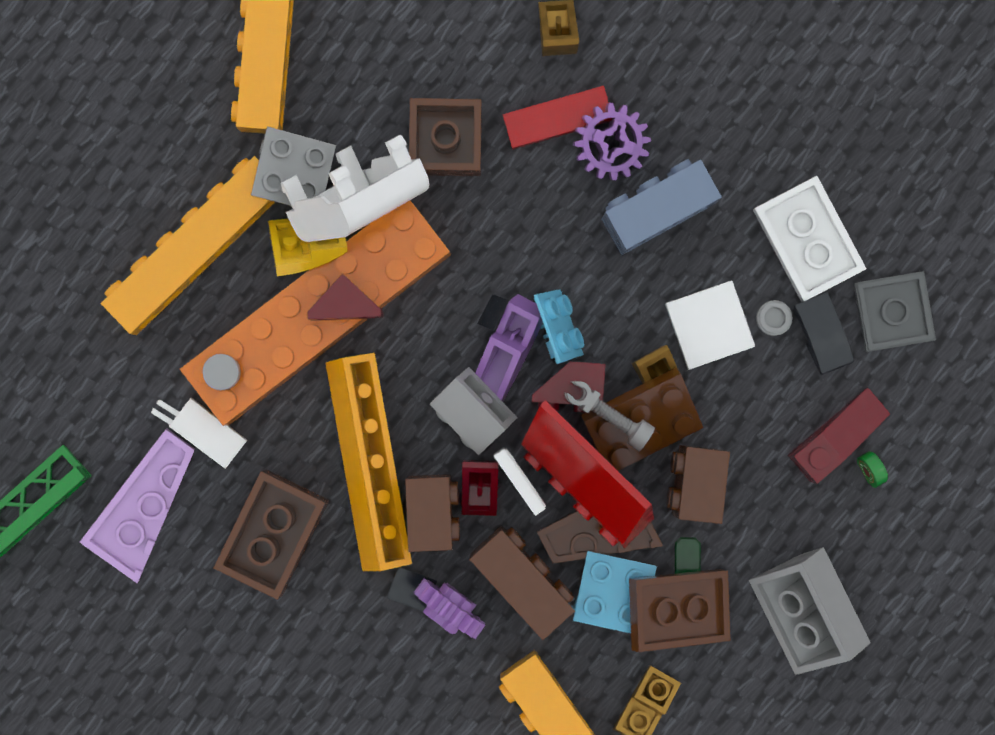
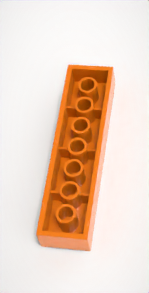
(280, 338)

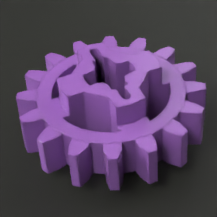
(596, 136)
(449, 608)

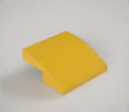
(295, 255)

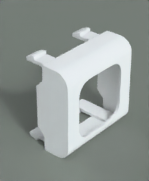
(357, 193)

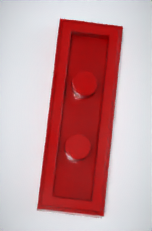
(553, 117)

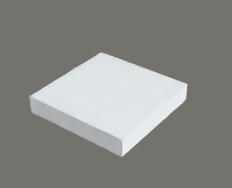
(710, 325)
(520, 480)

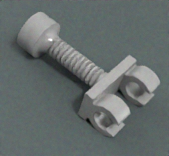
(637, 433)

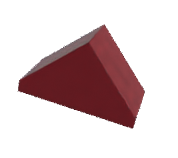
(344, 302)
(479, 487)

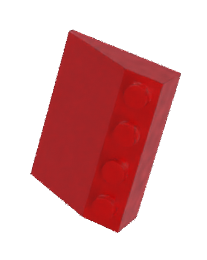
(586, 477)

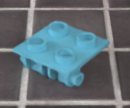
(555, 313)
(605, 591)

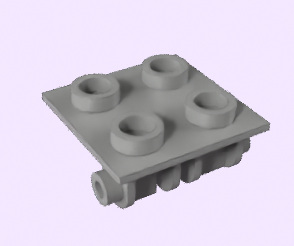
(288, 155)

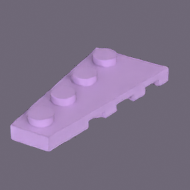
(136, 513)

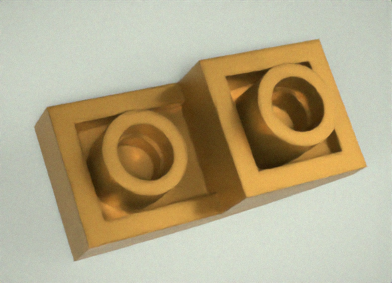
(647, 703)

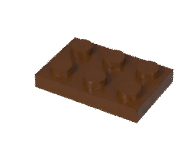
(660, 402)
(679, 610)

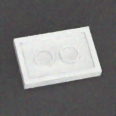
(809, 239)

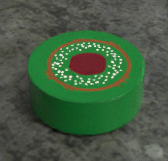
(872, 469)

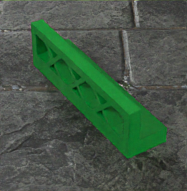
(47, 503)

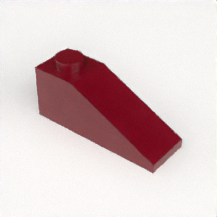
(839, 436)

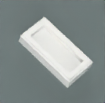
(207, 433)

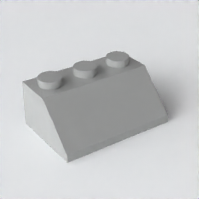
(810, 612)

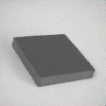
(894, 311)

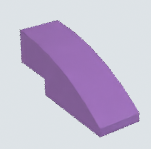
(509, 345)

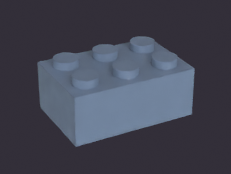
(660, 205)

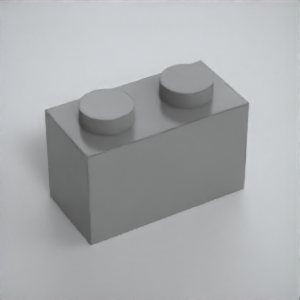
(473, 411)

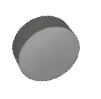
(774, 318)
(221, 372)

